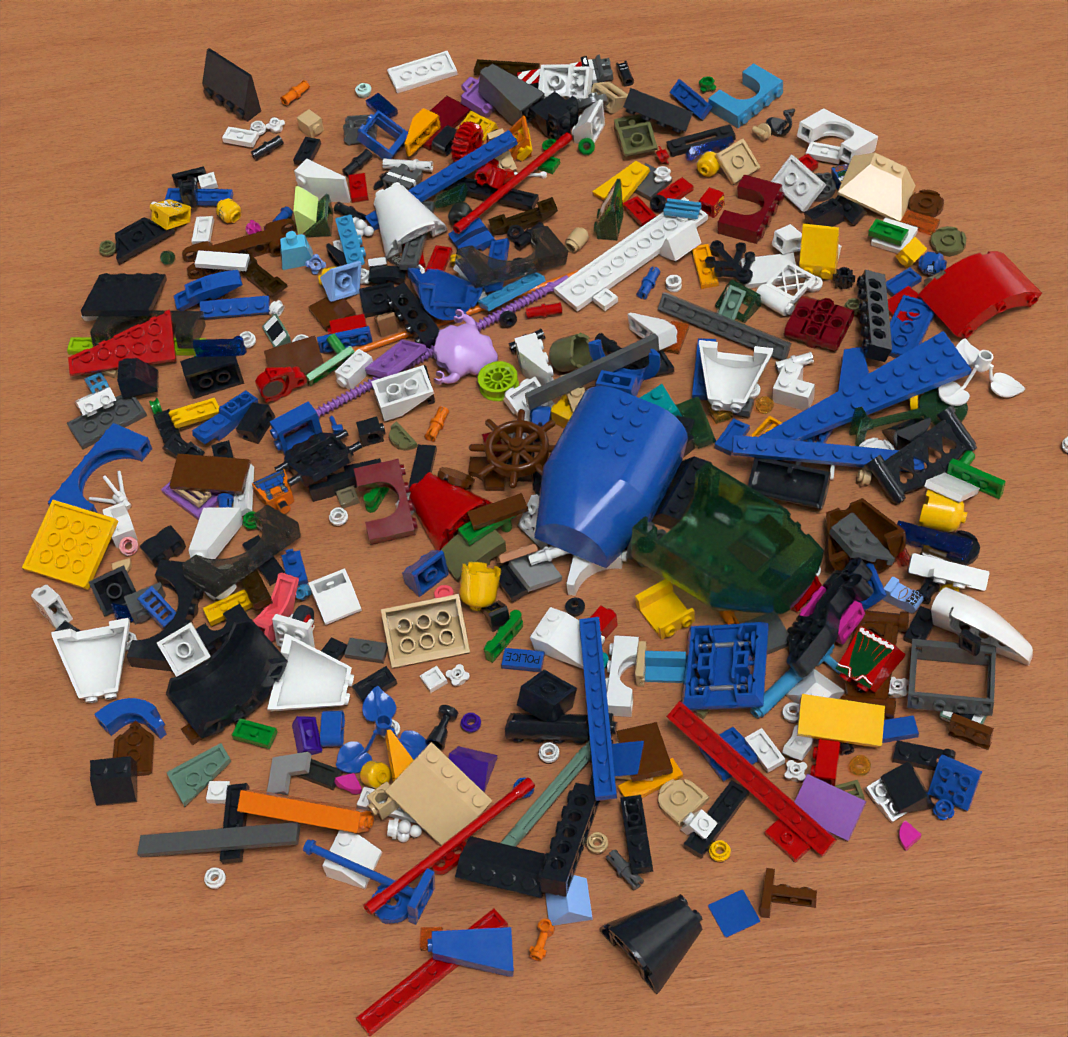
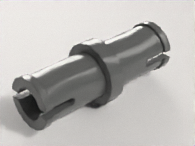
(624, 869)

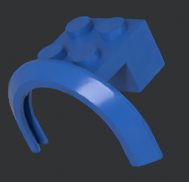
(622, 378)

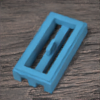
(682, 208)
(96, 384)

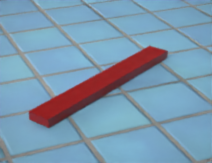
(416, 984)

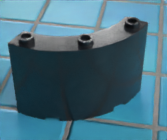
(230, 681)

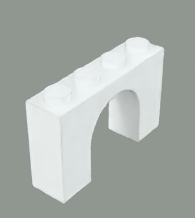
(829, 124)

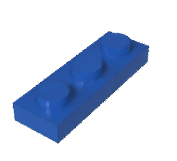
(691, 99)

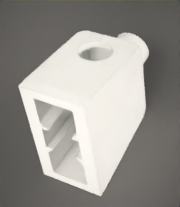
(47, 598)

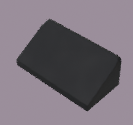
(188, 175)

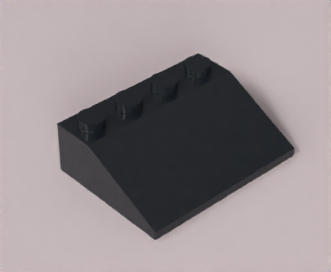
(230, 86)

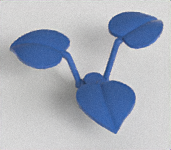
(378, 708)

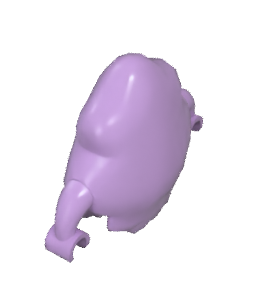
(462, 350)

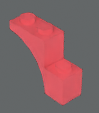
(283, 604)

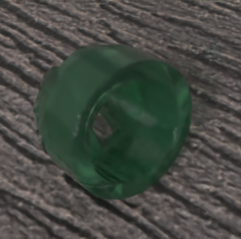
(166, 256)

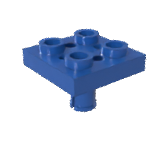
(957, 776)

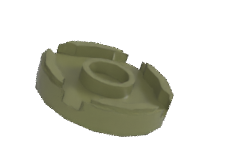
(948, 241)

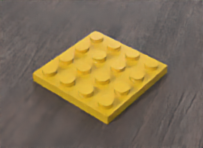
(70, 544)

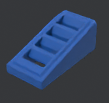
(156, 617)

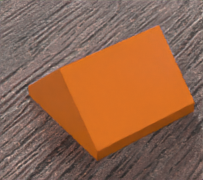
(523, 142)

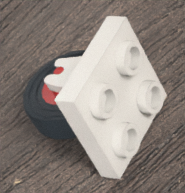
(297, 625)

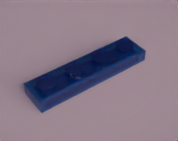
(949, 543)

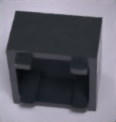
(546, 696)

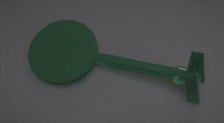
(929, 406)

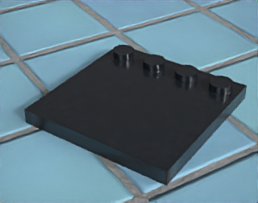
(124, 294)

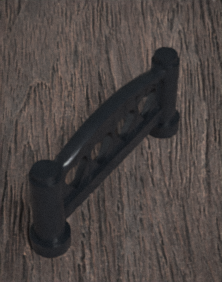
(888, 470)

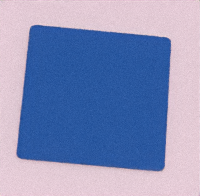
(627, 757)
(734, 913)

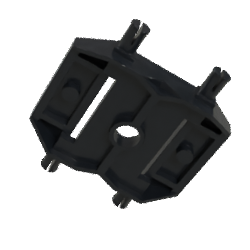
(320, 464)

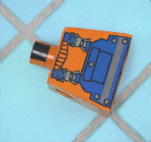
(274, 491)

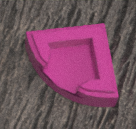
(349, 783)
(908, 835)

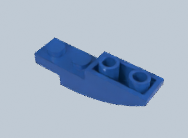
(208, 286)
(226, 420)

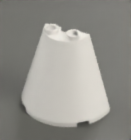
(403, 218)
(731, 376)
(94, 658)
(309, 679)

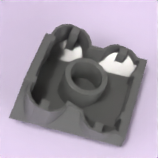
(351, 126)

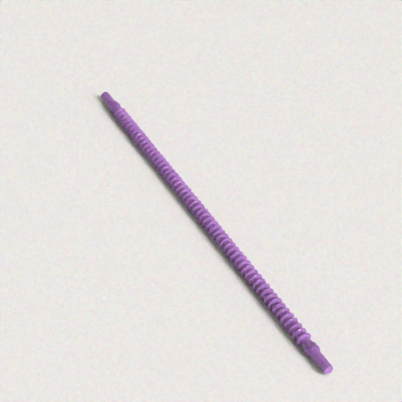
(429, 353)

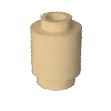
(576, 239)

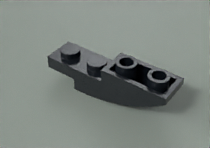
(636, 834)

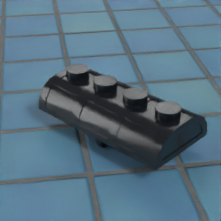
(790, 482)
(567, 727)

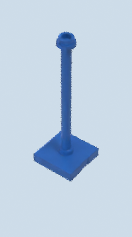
(418, 896)

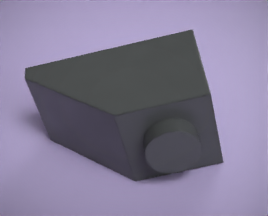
(136, 610)

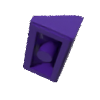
(306, 735)

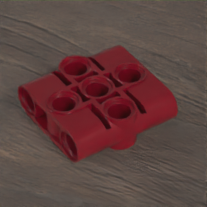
(819, 323)

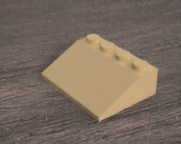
(425, 631)
(437, 795)

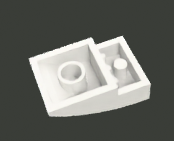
(566, 80)

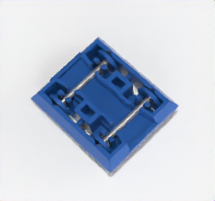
(728, 668)

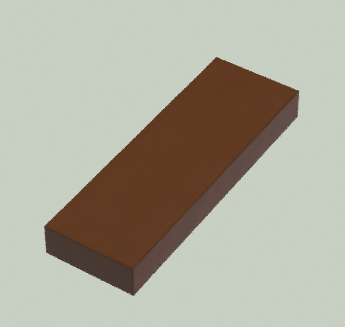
(497, 511)

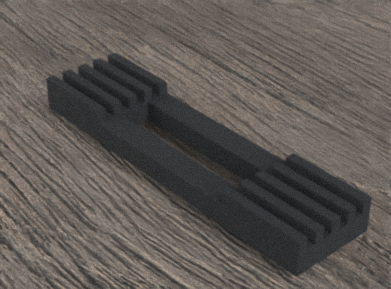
(678, 147)

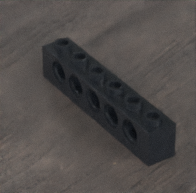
(874, 315)
(569, 840)

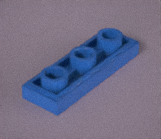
(351, 338)

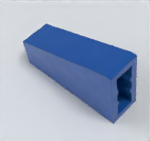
(853, 366)
(475, 948)

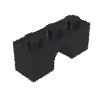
(215, 638)

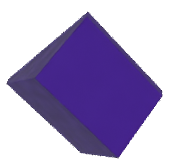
(474, 764)

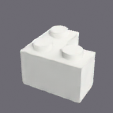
(791, 389)

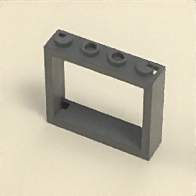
(951, 653)

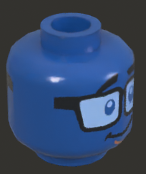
(932, 263)

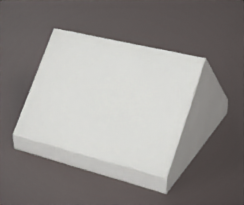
(680, 242)
(184, 650)

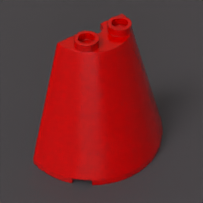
(442, 507)

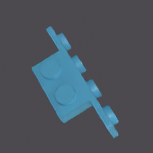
(350, 240)

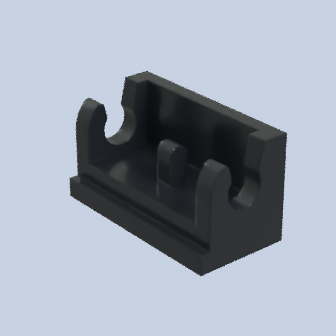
(825, 214)
(255, 422)

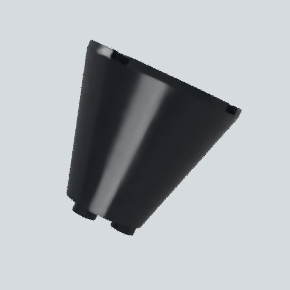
(656, 937)

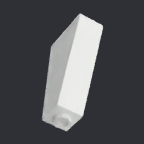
(215, 531)

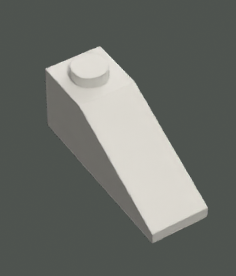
(646, 326)

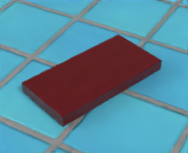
(450, 113)

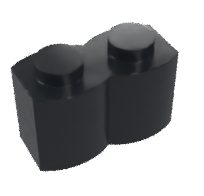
(163, 546)

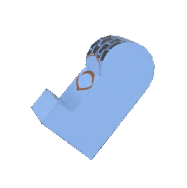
(902, 596)

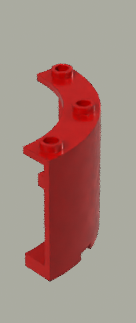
(977, 291)

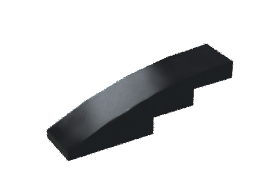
(338, 481)

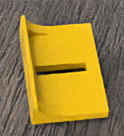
(486, 124)

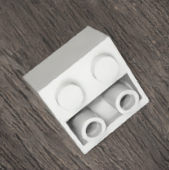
(335, 596)

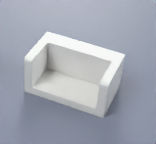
(124, 527)

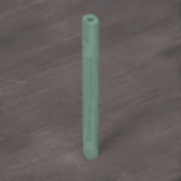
(548, 797)

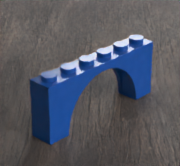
(113, 445)

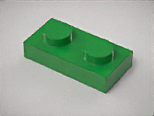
(888, 232)
(254, 733)

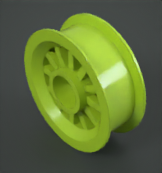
(496, 379)

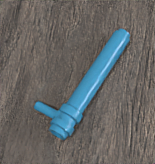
(786, 684)

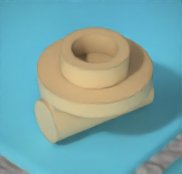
(763, 131)

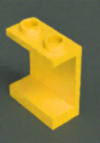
(664, 609)

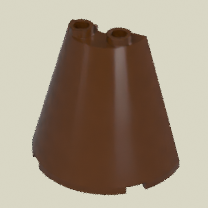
(882, 527)

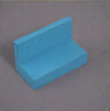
(665, 666)

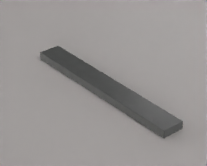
(723, 325)
(591, 371)
(219, 839)

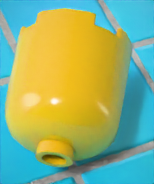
(942, 513)
(479, 585)

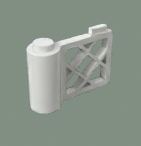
(781, 301)

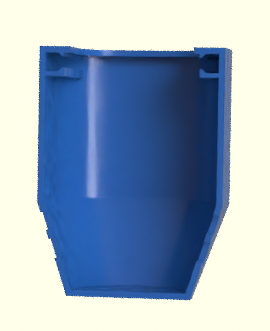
(607, 473)

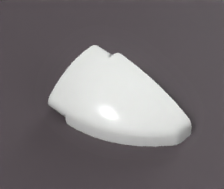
(956, 609)

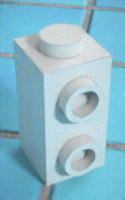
(353, 369)

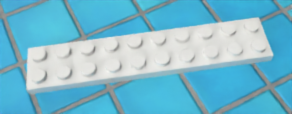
(621, 259)

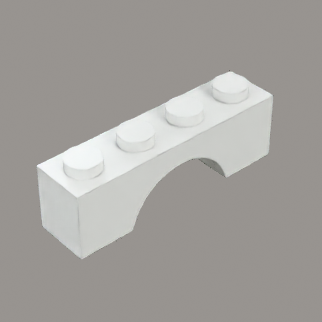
(623, 657)

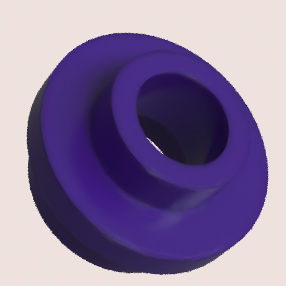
(470, 717)

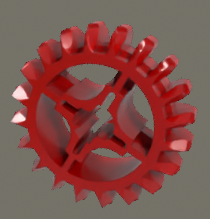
(466, 140)

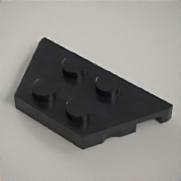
(138, 238)

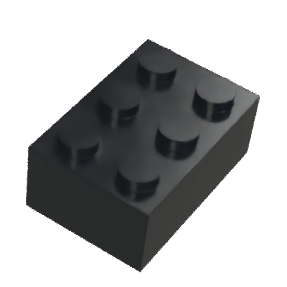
(211, 374)

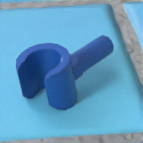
(336, 428)

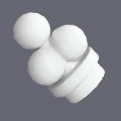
(362, 227)
(402, 830)

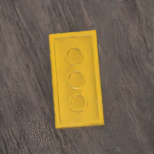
(841, 720)

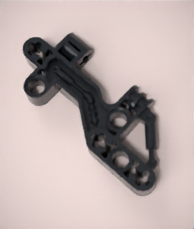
(816, 633)

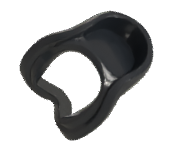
(778, 125)

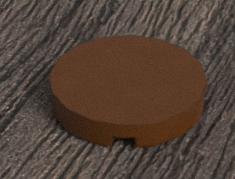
(926, 203)
(456, 477)

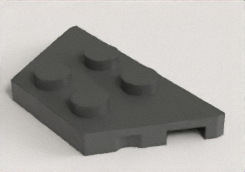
(859, 541)

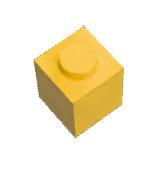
(911, 252)

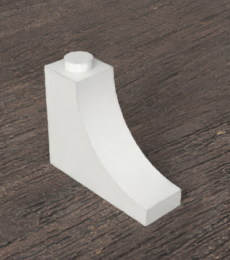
(582, 569)

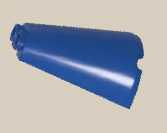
(443, 292)

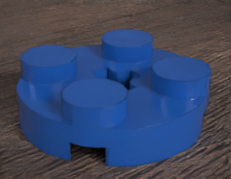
(394, 913)

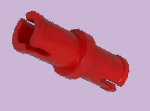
(544, 310)

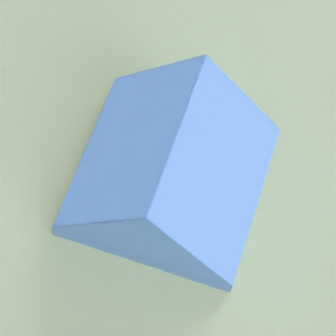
(342, 281)
(574, 907)

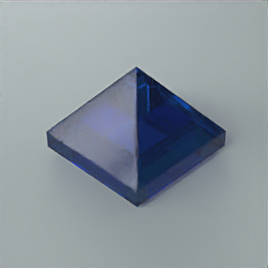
(121, 612)

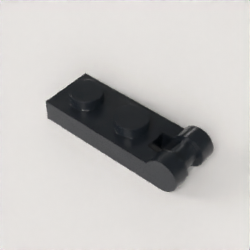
(919, 755)

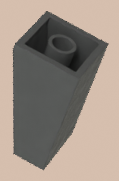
(508, 93)

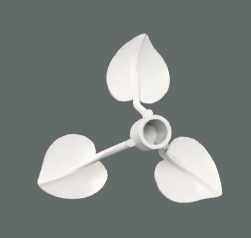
(1001, 383)

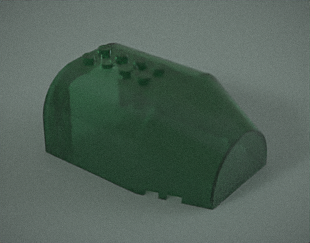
(732, 549)

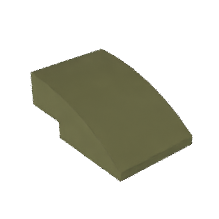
(635, 135)
(459, 552)

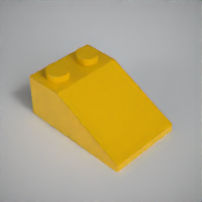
(819, 250)

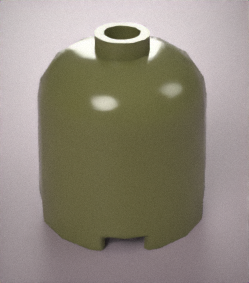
(570, 353)

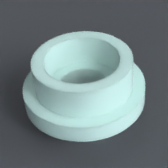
(363, 90)

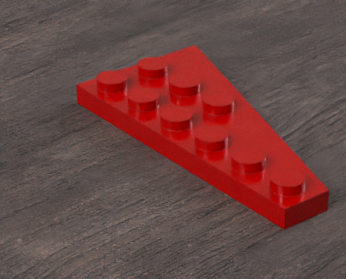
(149, 342)

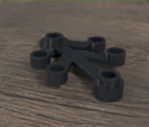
(742, 275)

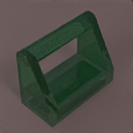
(751, 299)

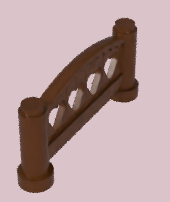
(887, 626)

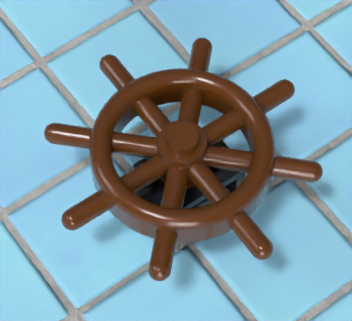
(518, 450)

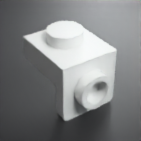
(797, 746)
(699, 823)

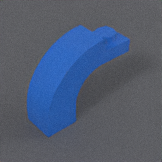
(126, 711)

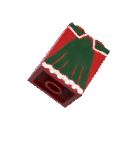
(869, 660)

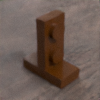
(784, 894)

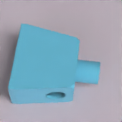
(294, 250)

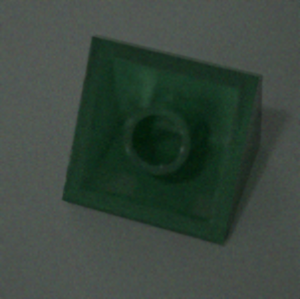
(324, 219)

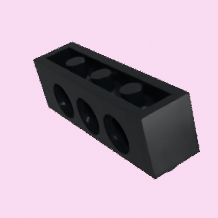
(402, 295)

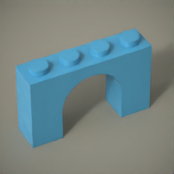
(741, 110)

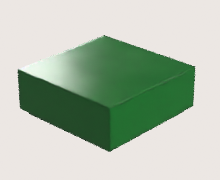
(550, 165)

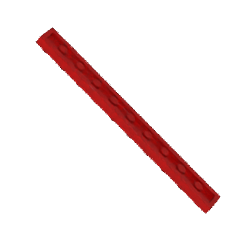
(752, 778)

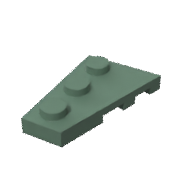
(196, 773)

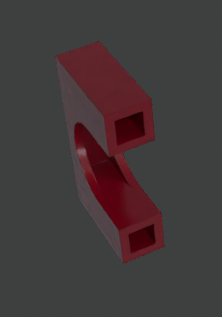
(752, 226)
(400, 523)

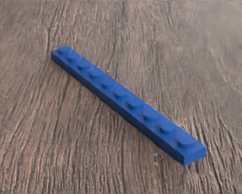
(457, 170)
(811, 452)
(597, 709)

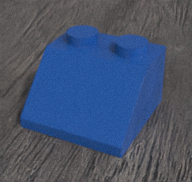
(426, 572)

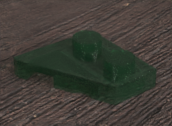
(451, 196)

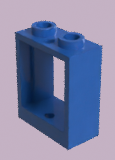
(388, 126)
(292, 419)

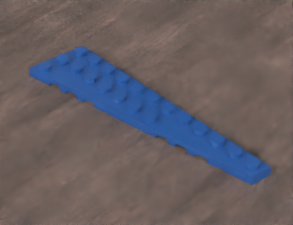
(904, 377)

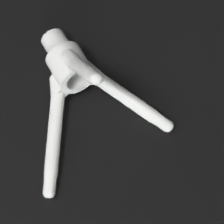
(118, 497)

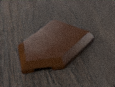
(137, 744)

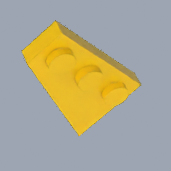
(630, 178)

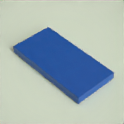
(908, 336)

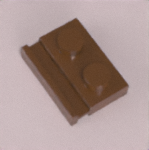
(970, 731)

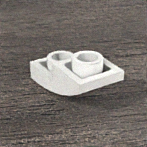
(882, 800)

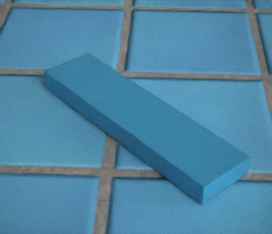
(511, 291)

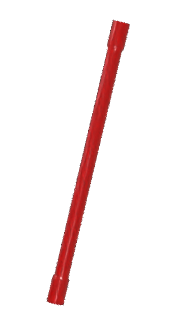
(560, 143)
(381, 898)

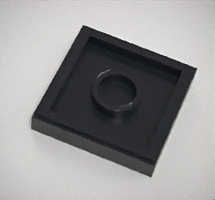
(374, 299)

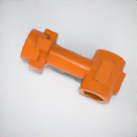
(546, 930)

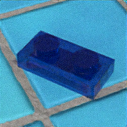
(379, 103)

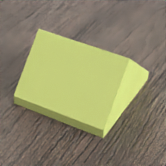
(304, 209)

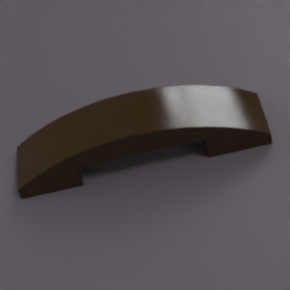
(527, 219)
(262, 279)

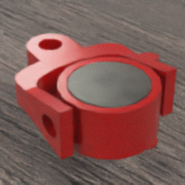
(273, 386)

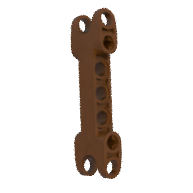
(255, 244)

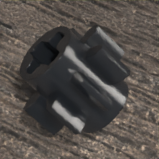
(844, 278)

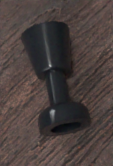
(439, 733)

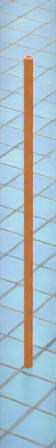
(402, 335)

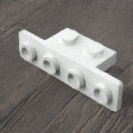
(944, 571)

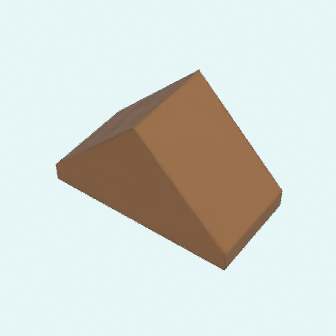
(386, 324)

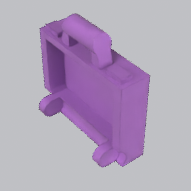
(474, 100)

